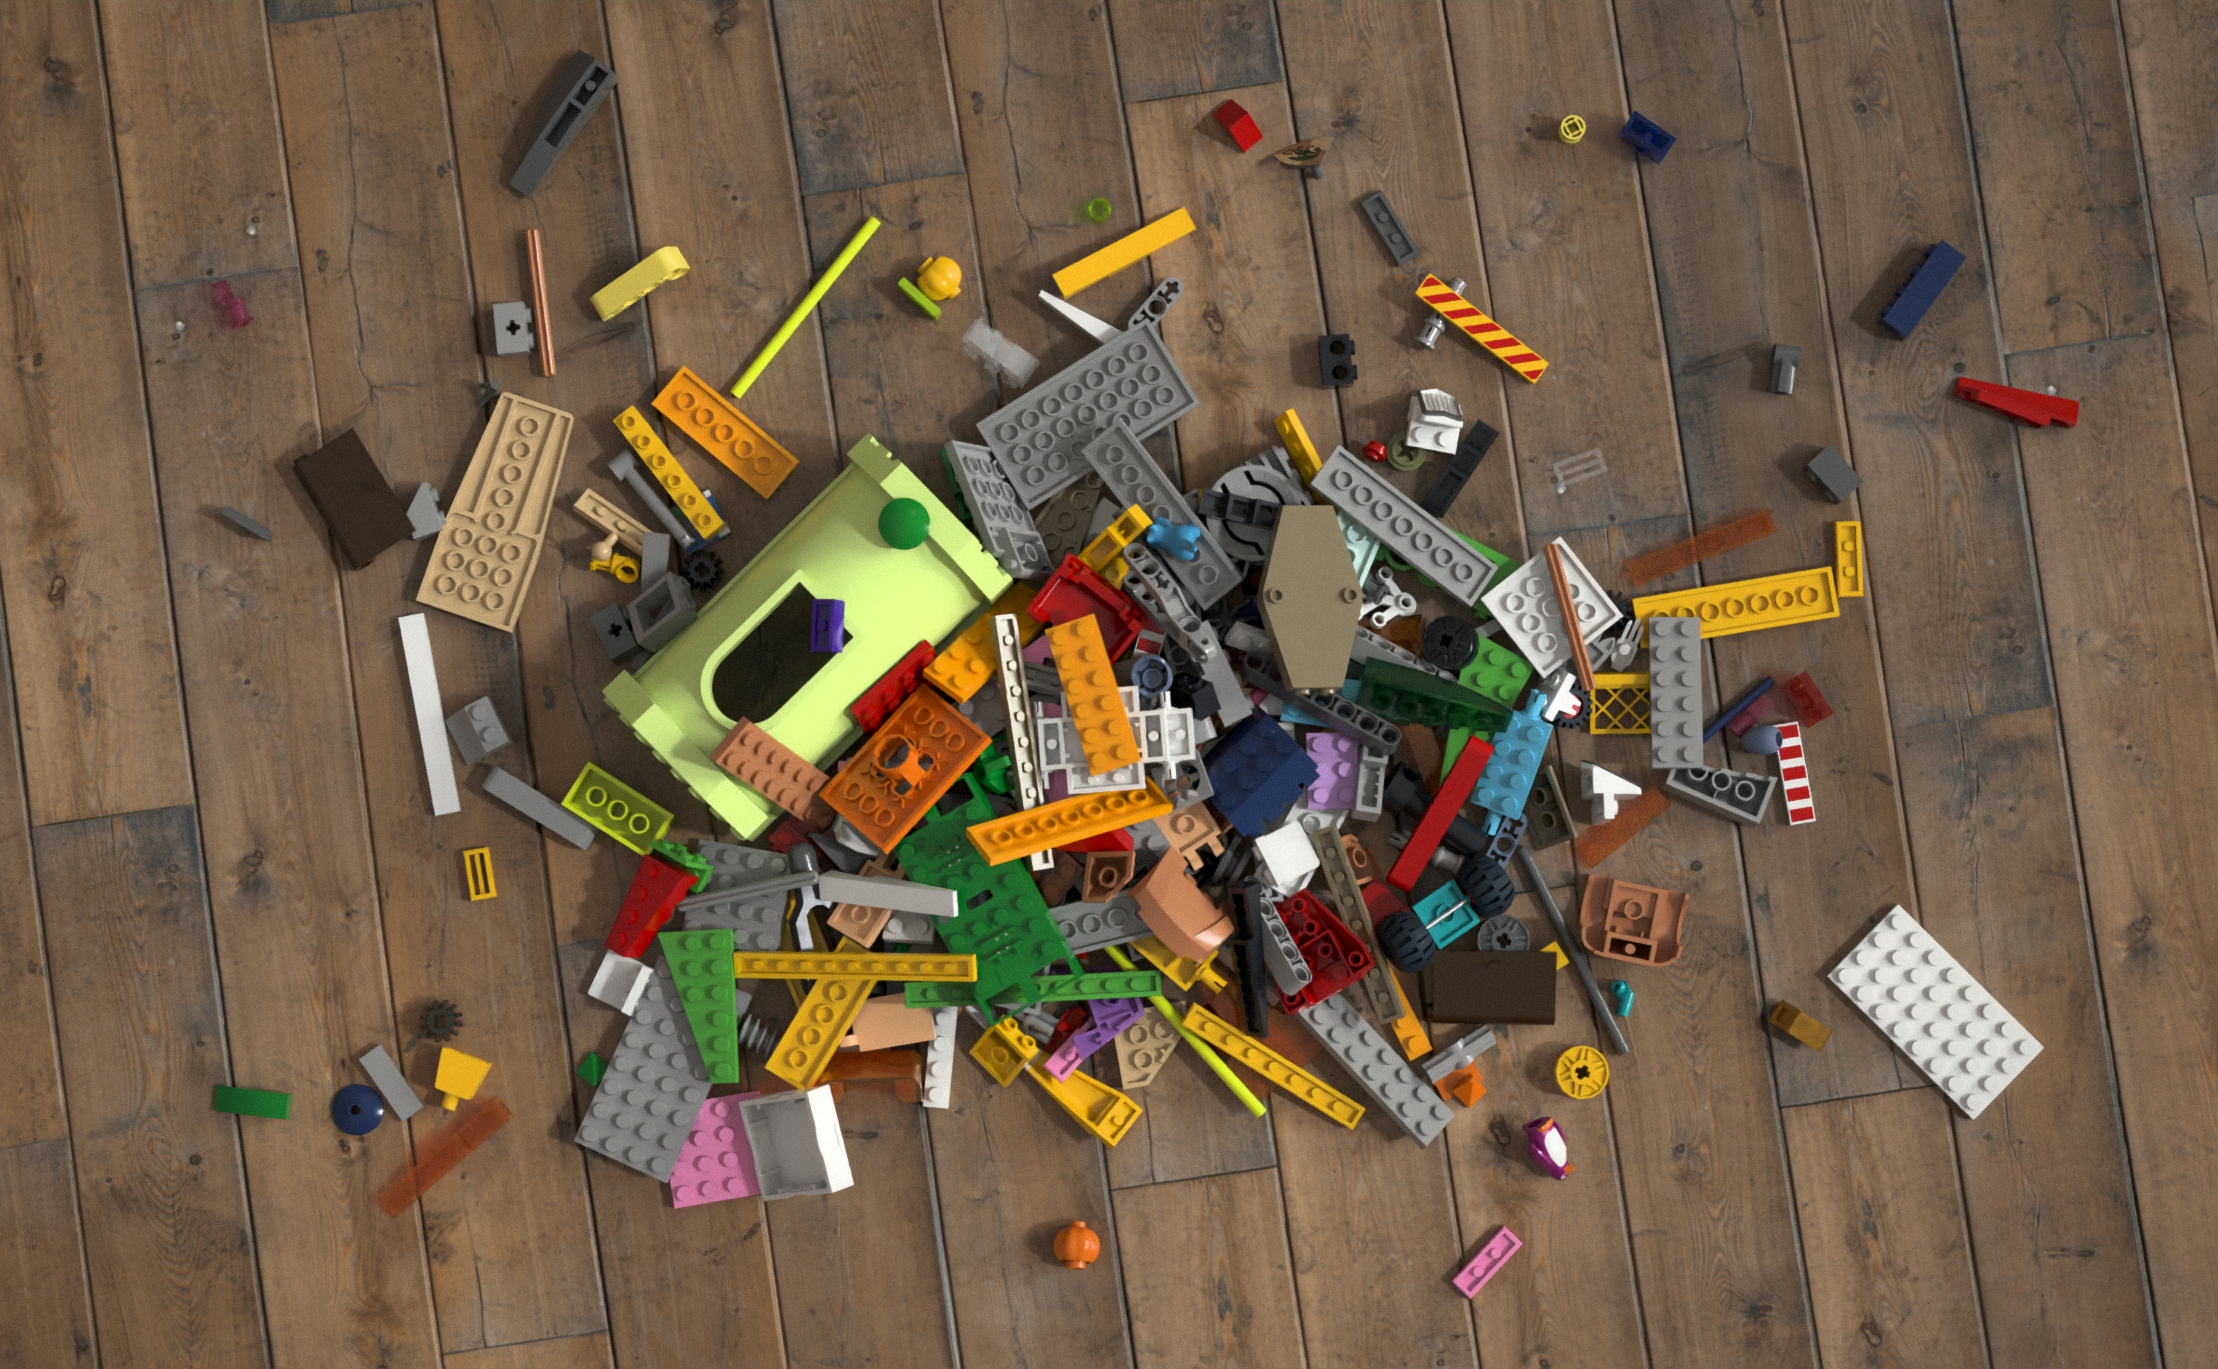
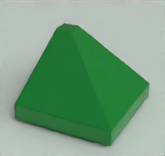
(593, 1069)

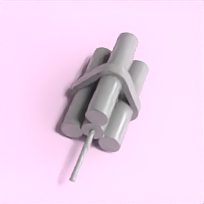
(1037, 1026)

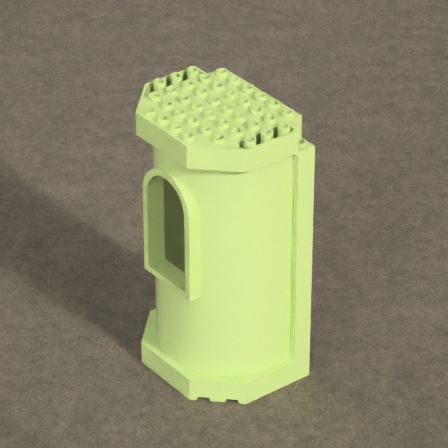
(890, 608)

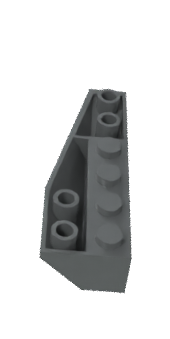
(561, 118)

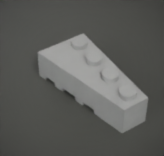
(1233, 703)

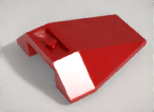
(1328, 948)

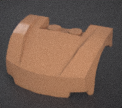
(1180, 911)

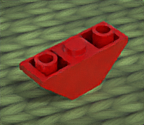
(1105, 842)

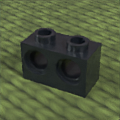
(1330, 361)
(1193, 693)

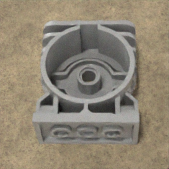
(1268, 468)

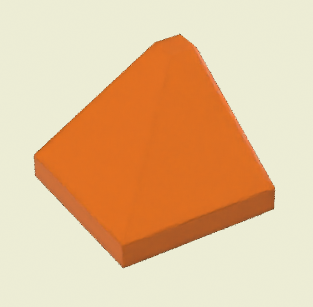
(1469, 1090)

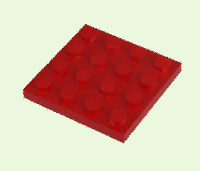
(893, 690)

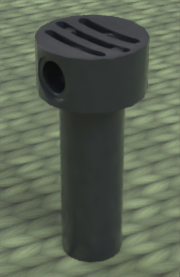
(1403, 793)

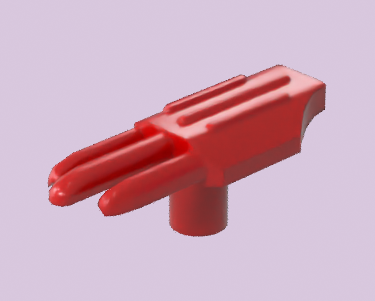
(1068, 1024)

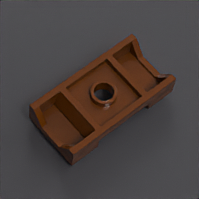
(1056, 881)

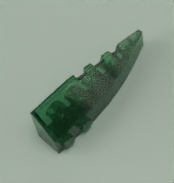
(1417, 697)

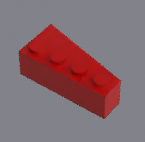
(648, 904)

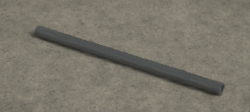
(1573, 951)

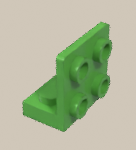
(694, 863)

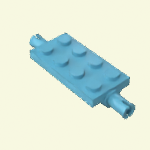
(1513, 764)

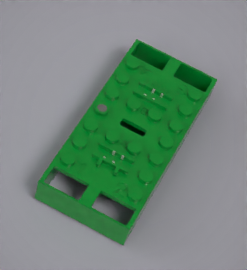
(1010, 931)

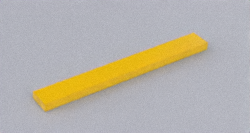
(1272, 1065)

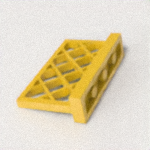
(1619, 681)

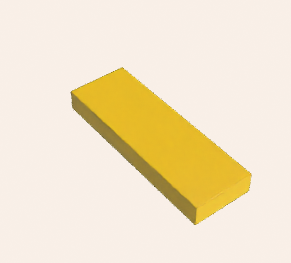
(1848, 559)

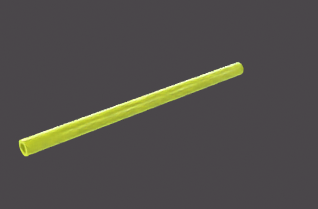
(805, 307)
(1193, 1039)

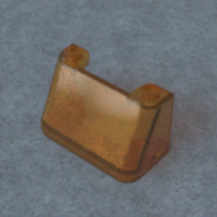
(870, 1067)

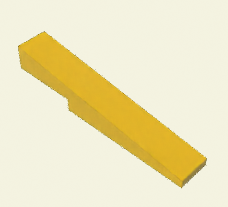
(1123, 253)

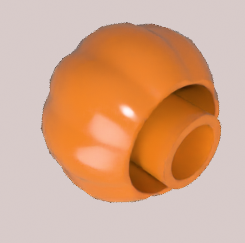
(1076, 1246)

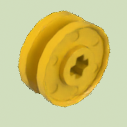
(1594, 1065)

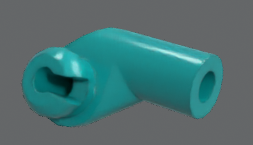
(1624, 995)

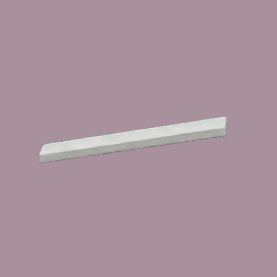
(429, 714)

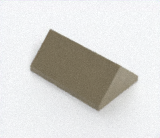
(1547, 811)

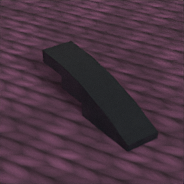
(1460, 468)
(1237, 509)

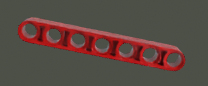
(1439, 813)

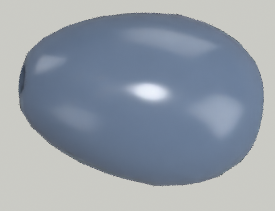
(1762, 740)

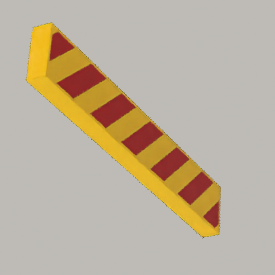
(1481, 328)

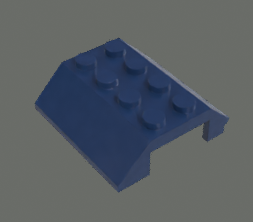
(1255, 772)

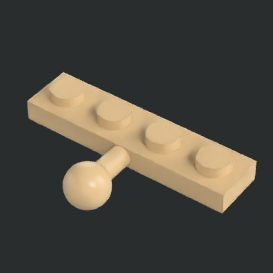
(612, 521)

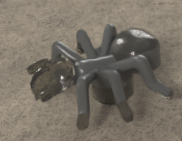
(1226, 616)

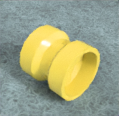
(1570, 135)

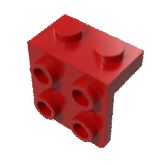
(1381, 902)

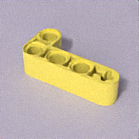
(638, 281)

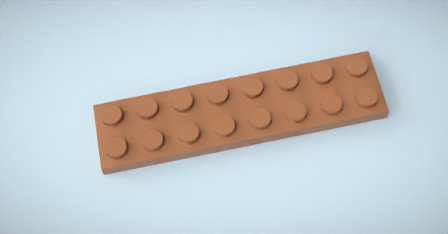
(776, 773)

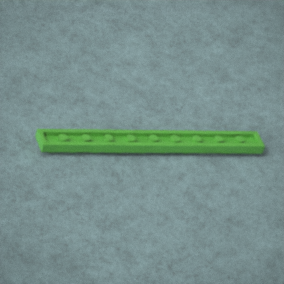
(1087, 987)

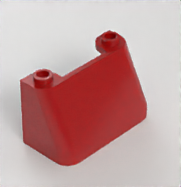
(1079, 591)

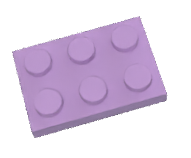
(1337, 769)

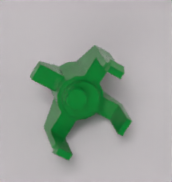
(992, 768)

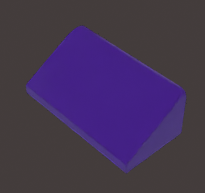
(827, 625)

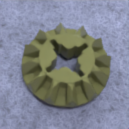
(1403, 462)

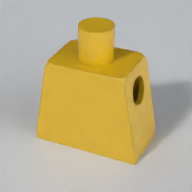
(459, 1076)

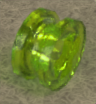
(1094, 204)

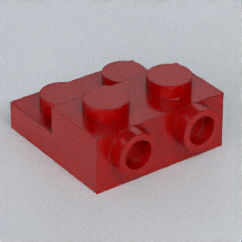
(794, 831)

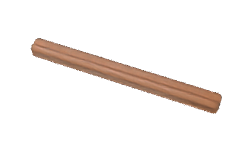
(540, 303)
(1569, 617)

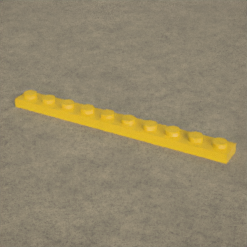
(855, 966)

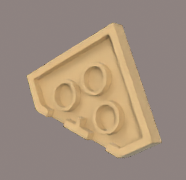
(1146, 1046)

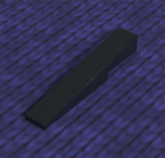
(1249, 956)

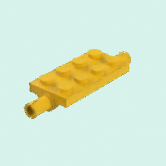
(1176, 968)

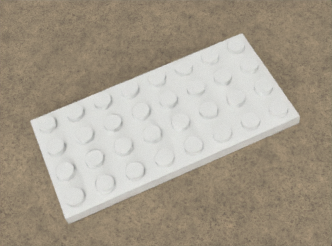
(1935, 1012)

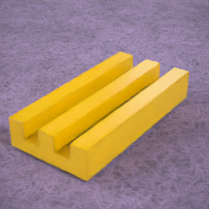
(483, 895)

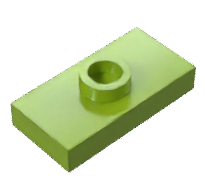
(919, 299)

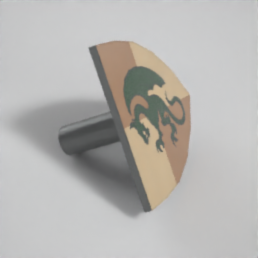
(1306, 155)

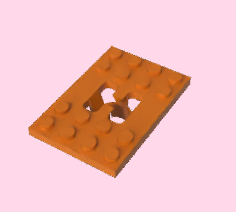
(937, 734)

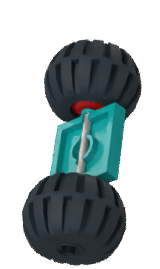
(1445, 914)

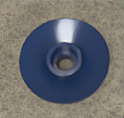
(370, 1109)

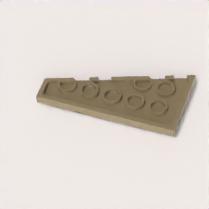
(1067, 520)

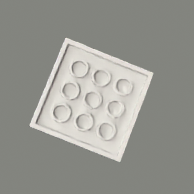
(1531, 614)

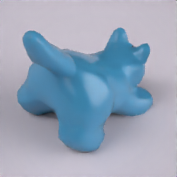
(1176, 539)

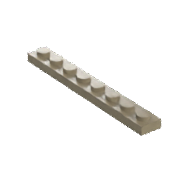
(1357, 919)

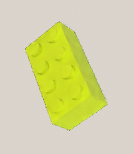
(618, 809)

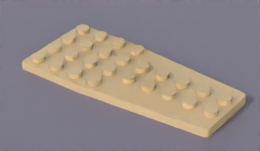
(499, 515)

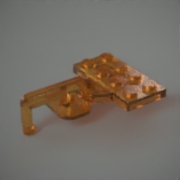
(1285, 1037)

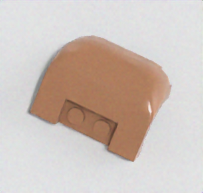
(1631, 921)

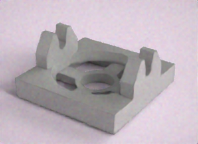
(1189, 796)

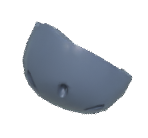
(1152, 677)

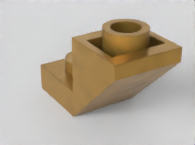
(1800, 1026)

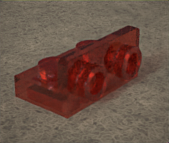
(1806, 699)

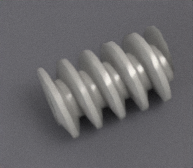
(759, 1037)

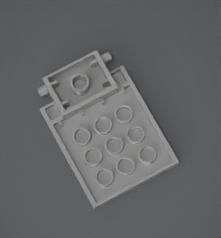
(998, 512)

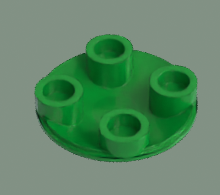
(904, 523)

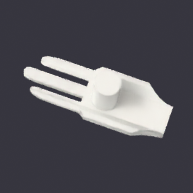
(1626, 648)

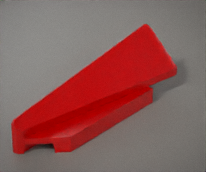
(2019, 404)

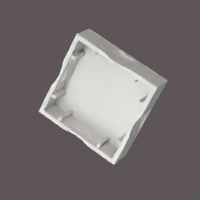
(796, 1143)

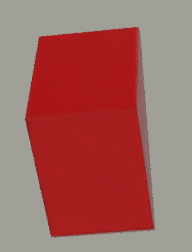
(1238, 125)

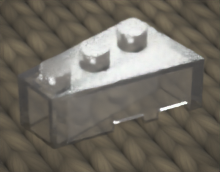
(999, 354)

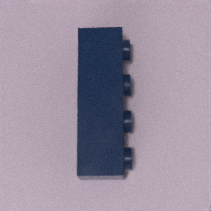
(1921, 290)

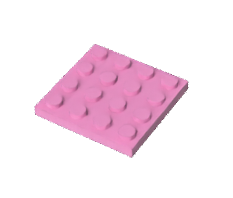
(716, 1156)

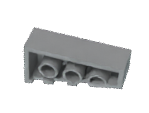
(1724, 791)

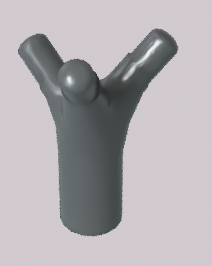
(490, 391)

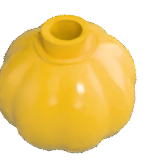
(939, 278)

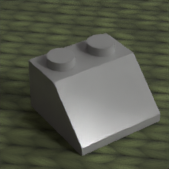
(478, 730)

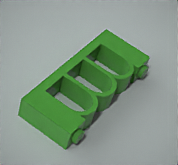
(1506, 568)

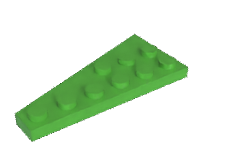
(1495, 675)
(706, 984)

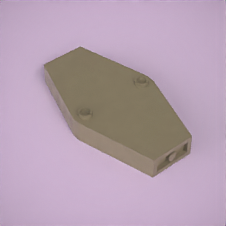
(1309, 599)

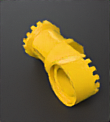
(615, 564)

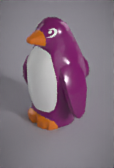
(1548, 1147)

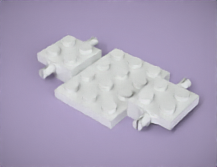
(1160, 736)

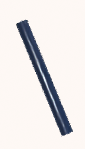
(1737, 708)

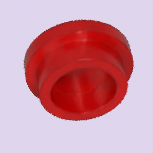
(1374, 452)

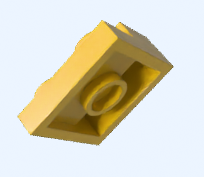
(1004, 1051)

